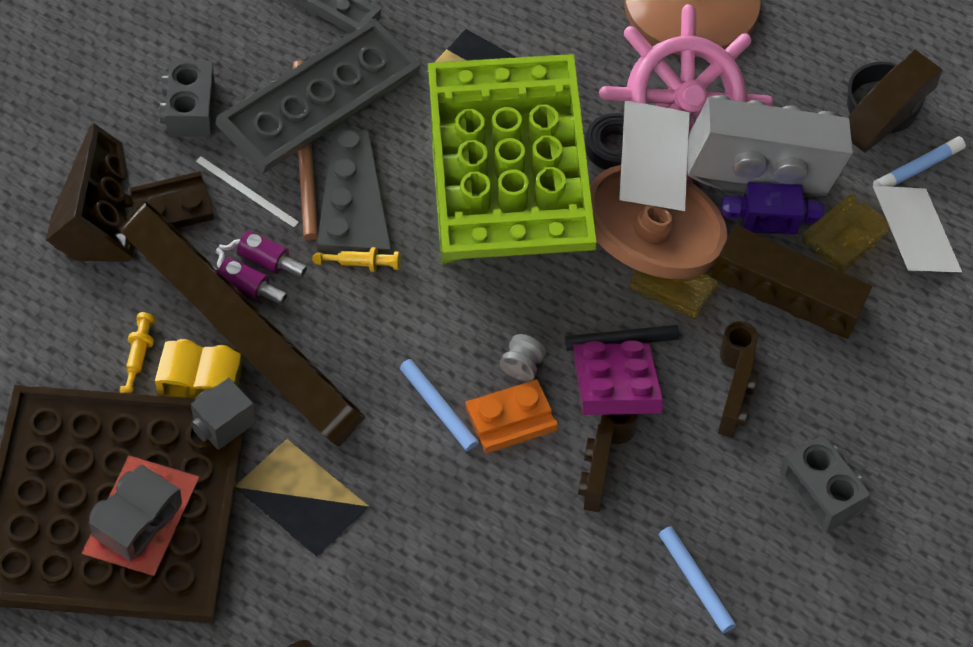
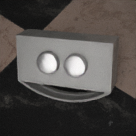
(767, 144)

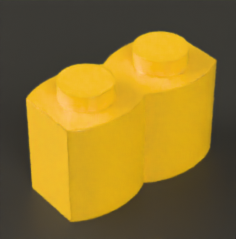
(191, 369)

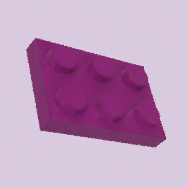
(617, 378)

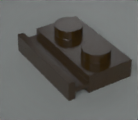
(179, 199)

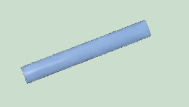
(439, 405)
(697, 580)

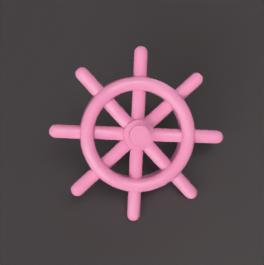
(683, 92)

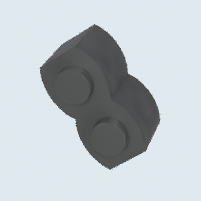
(134, 512)

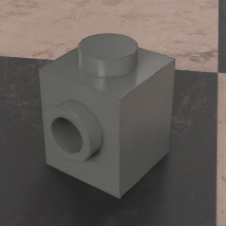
(222, 414)

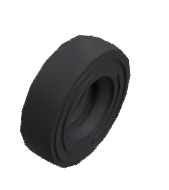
(596, 133)

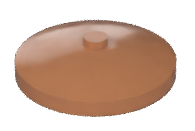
(715, 19)
(654, 237)

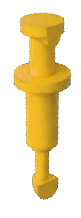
(362, 259)
(139, 343)

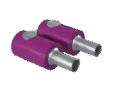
(263, 253)

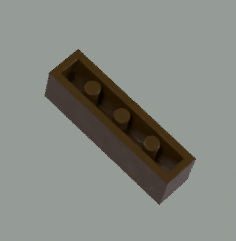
(791, 281)

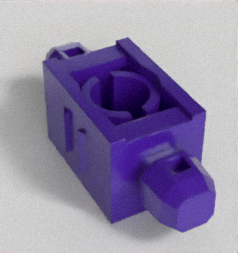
(772, 208)

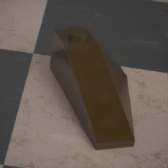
(93, 203)

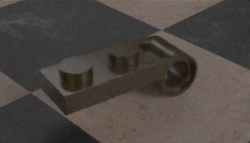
(744, 378)
(598, 453)

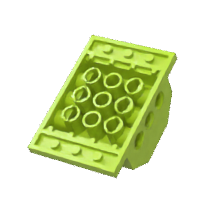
(509, 158)

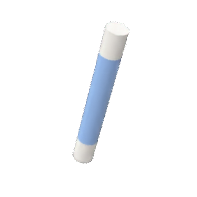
(921, 163)

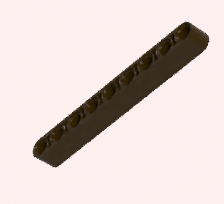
(243, 324)

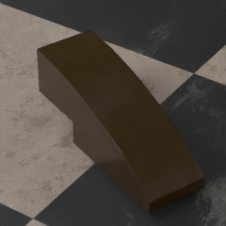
(893, 100)

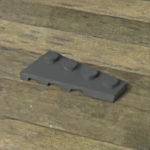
(352, 200)

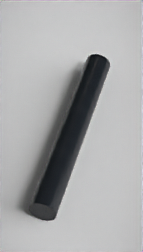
(642, 335)

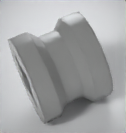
(523, 357)

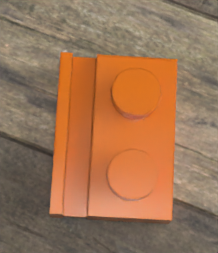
(511, 416)

